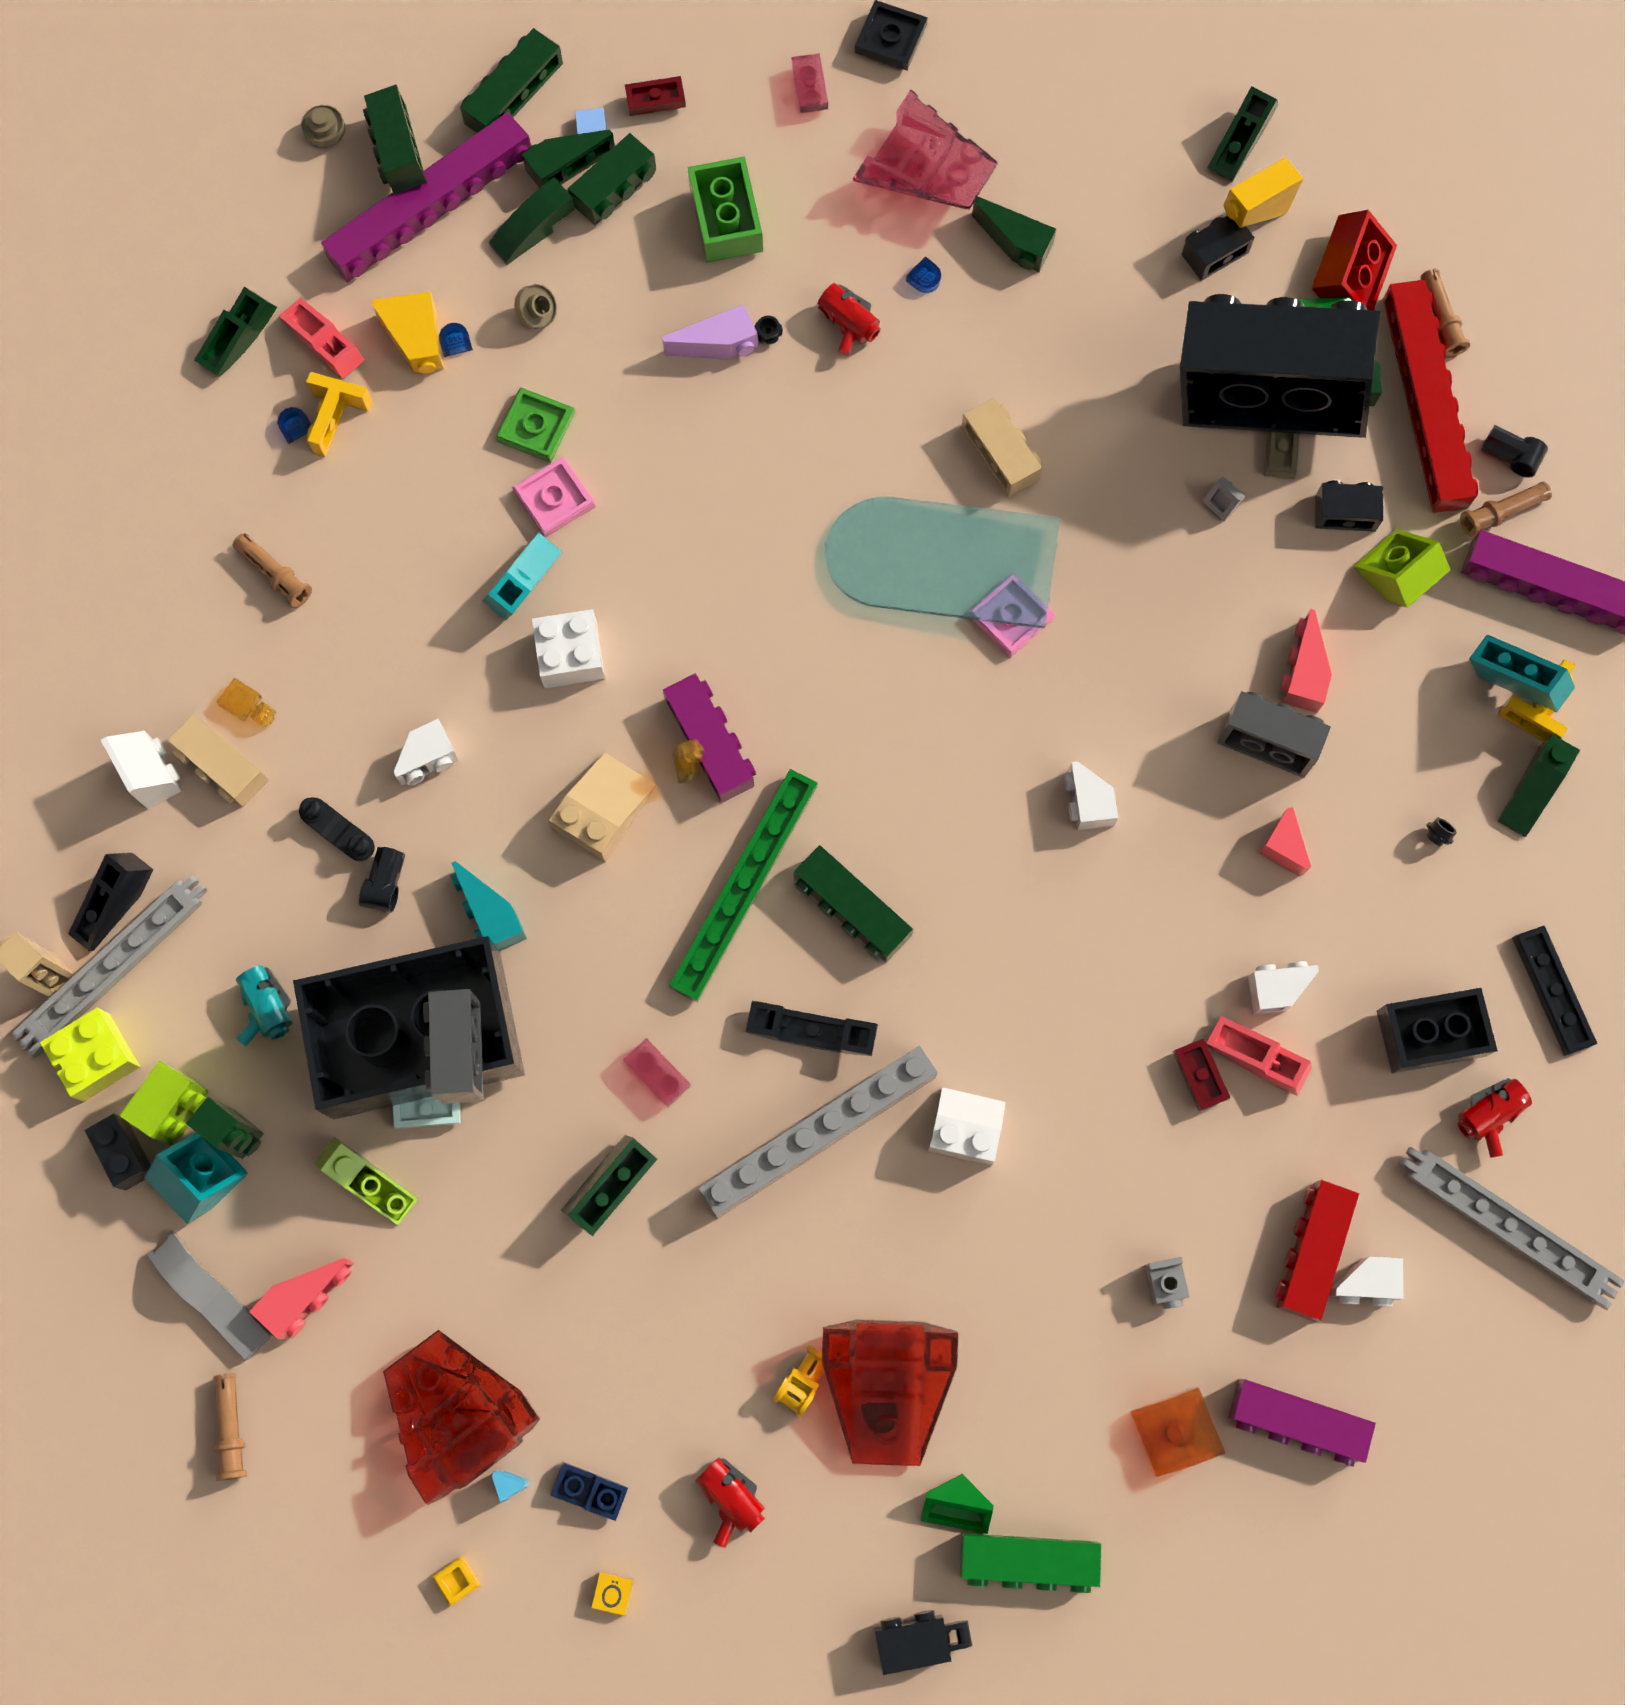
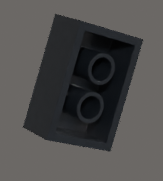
(1436, 1030)

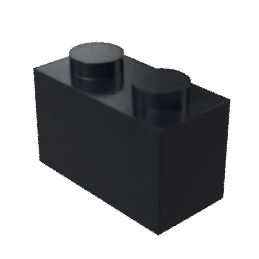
(1216, 246)
(1349, 506)
(118, 1151)

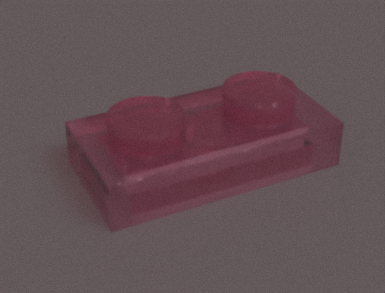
(809, 83)
(657, 1072)

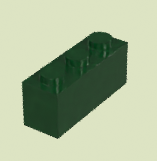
(613, 179)
(225, 1128)
(609, 1184)

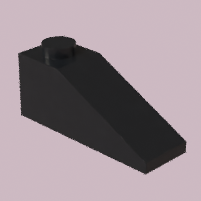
(109, 898)

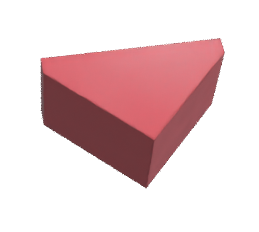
(1286, 845)

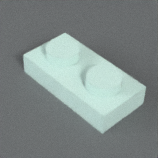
(425, 1113)

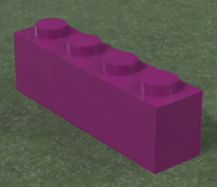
(703, 722)
(1301, 1421)

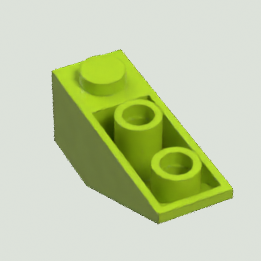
(365, 1181)

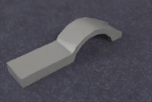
(209, 1297)

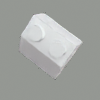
(143, 767)
(967, 1126)

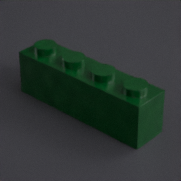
(513, 81)
(394, 140)
(852, 903)

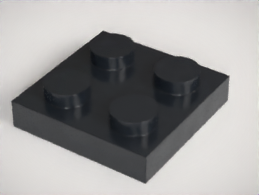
(891, 35)

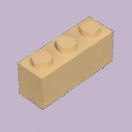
(1002, 446)
(217, 761)
(33, 964)

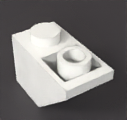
(424, 752)
(1092, 798)
(1278, 989)
(1371, 1279)

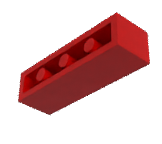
(1316, 1250)

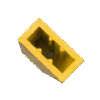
(1263, 194)
(413, 329)

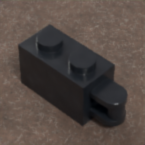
(918, 1641)

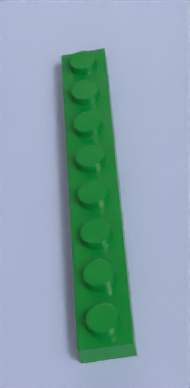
(743, 885)

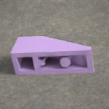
(719, 336)

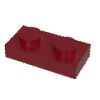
(655, 95)
(1201, 1074)

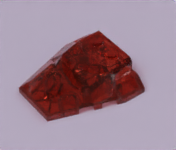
(453, 1415)

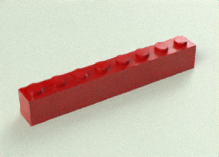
(1430, 396)

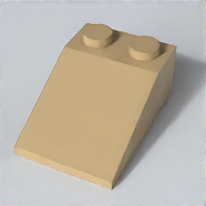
(602, 806)

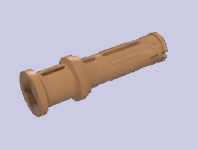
(1449, 323)
(1493, 512)
(280, 577)
(229, 1444)

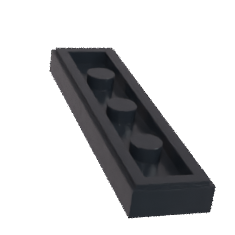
(1554, 990)

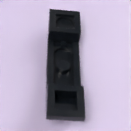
(811, 1030)

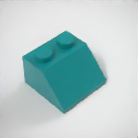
(194, 1176)

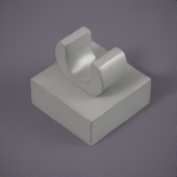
(1223, 498)

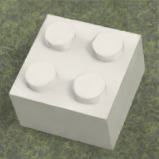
(568, 648)

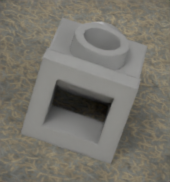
(1157, 1273)

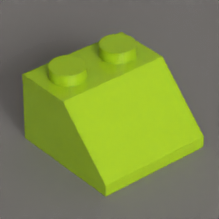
(1403, 567)

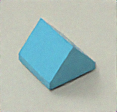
(508, 1484)

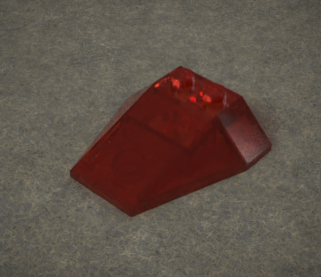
(888, 1385)

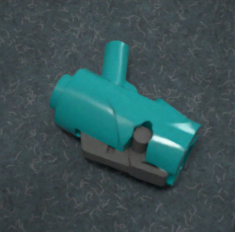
(266, 1002)

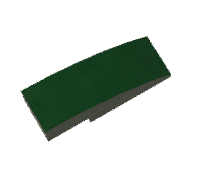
(532, 221)
(235, 332)

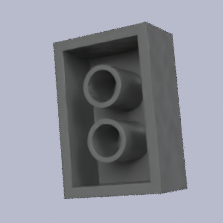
(1274, 733)
(454, 1046)

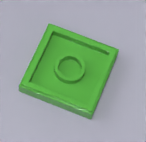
(535, 424)

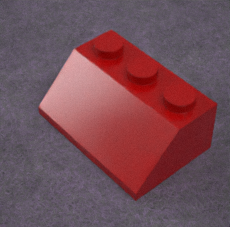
(1355, 259)

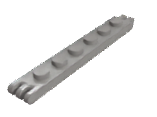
(110, 964)
(1511, 1226)

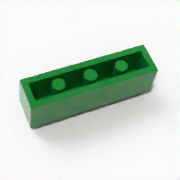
(1030, 1560)

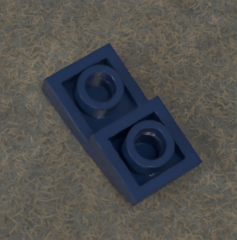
(589, 1491)

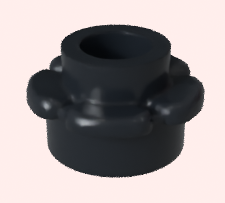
(771, 323)
(1441, 832)

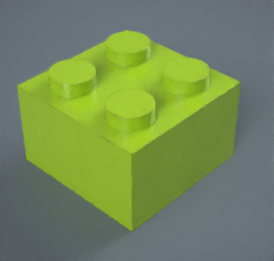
(164, 1103)

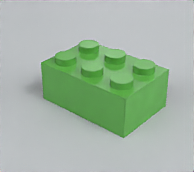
(725, 209)

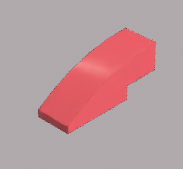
(322, 338)
(1260, 1055)

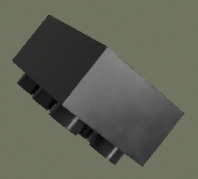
(1278, 366)
(369, 1026)

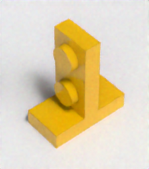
(334, 397)
(1535, 718)

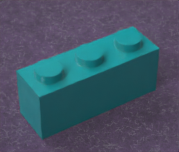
(1522, 673)

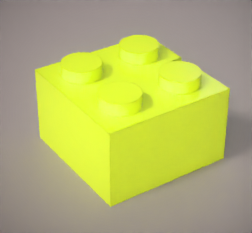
(90, 1054)

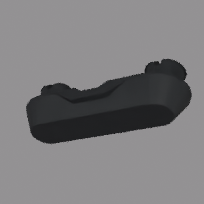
(336, 829)

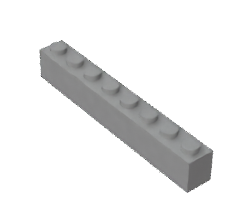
(818, 1132)

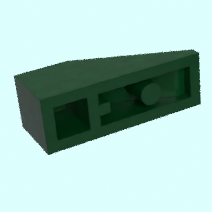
(1243, 133)
(566, 155)
(1019, 236)
(1538, 784)

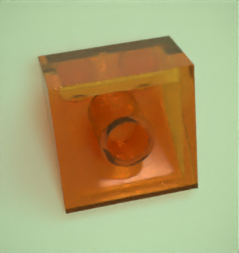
(1177, 1432)

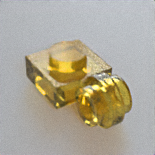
(243, 700)
(686, 759)

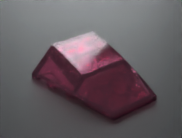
(928, 159)

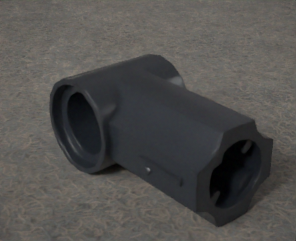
(1522, 454)
(381, 888)

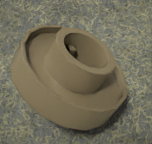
(323, 125)
(535, 306)

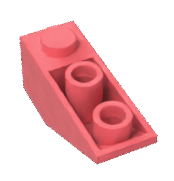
(1310, 670)
(291, 1301)

